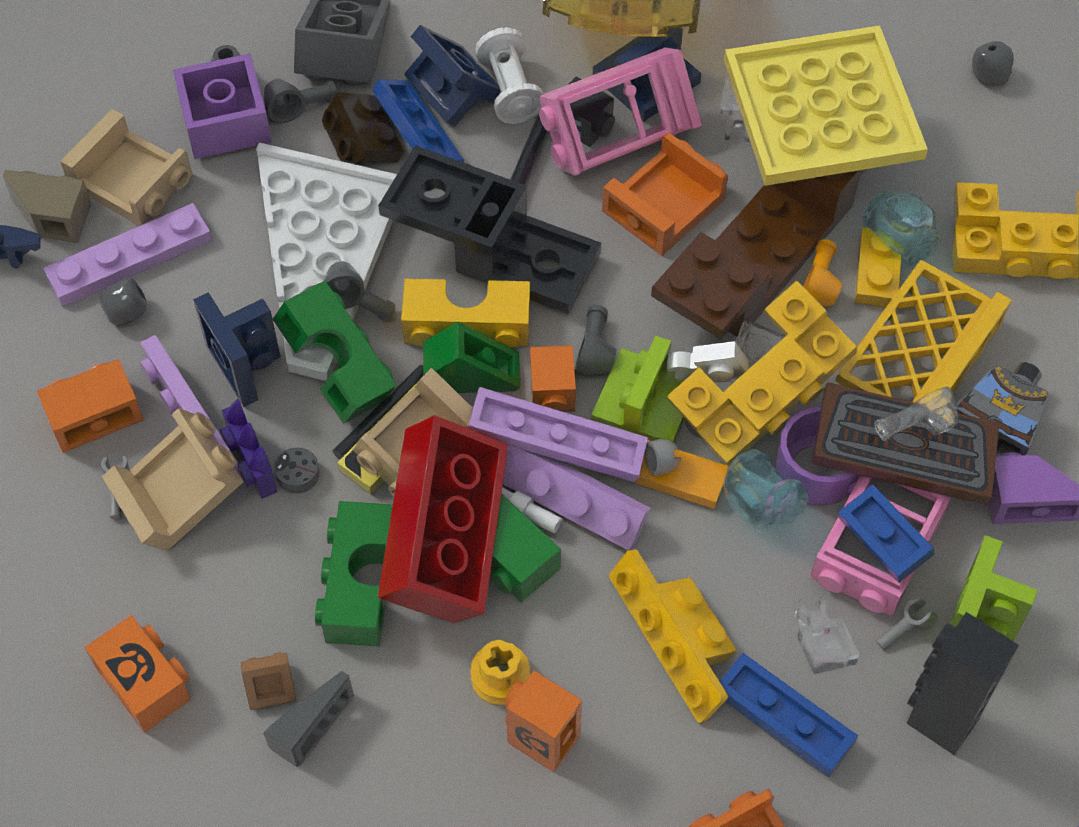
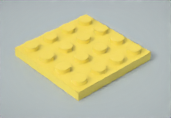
(824, 105)

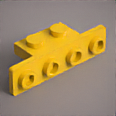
(678, 630)

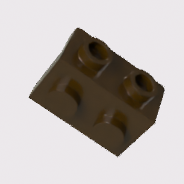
(360, 129)

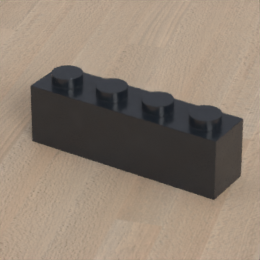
(959, 681)

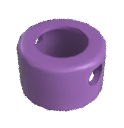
(798, 435)

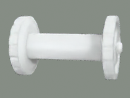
(501, 52)

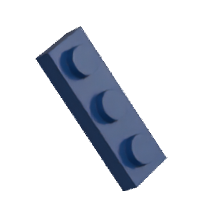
(413, 117)
(787, 715)

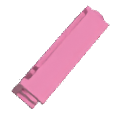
(671, 92)
(863, 582)

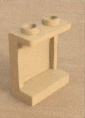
(126, 169)
(382, 447)
(175, 482)

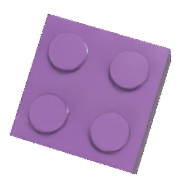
(222, 106)

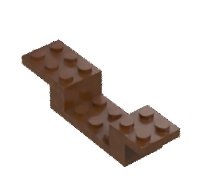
(757, 254)

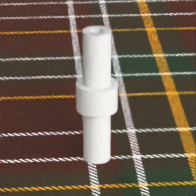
(533, 512)

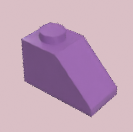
(1031, 491)

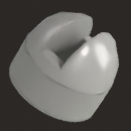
(660, 456)

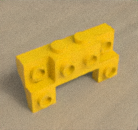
(1011, 241)
(774, 385)

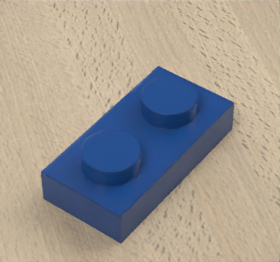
(886, 533)

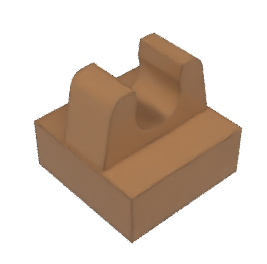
(268, 681)

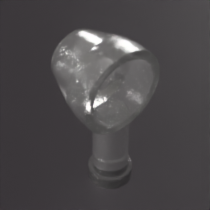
(934, 412)

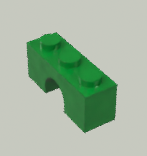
(320, 320)
(351, 609)

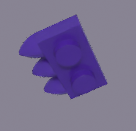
(241, 438)

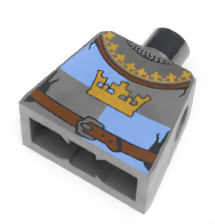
(1011, 401)

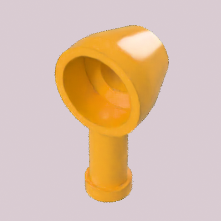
(820, 280)

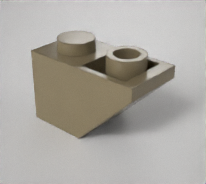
(50, 204)

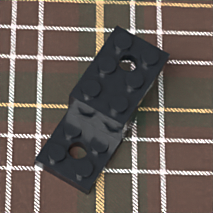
(489, 227)

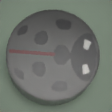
(296, 470)

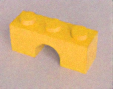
(501, 315)

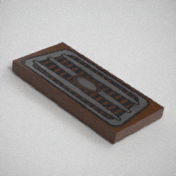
(949, 464)

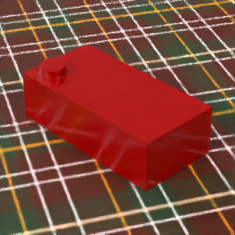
(443, 520)

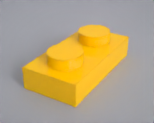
(876, 271)

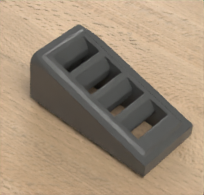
(305, 724)

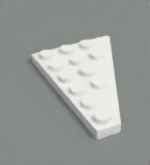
(317, 217)

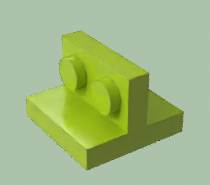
(638, 393)
(991, 597)

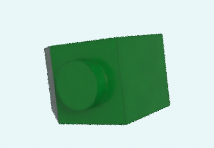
(471, 360)
(521, 553)

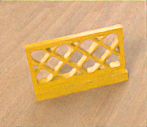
(958, 355)

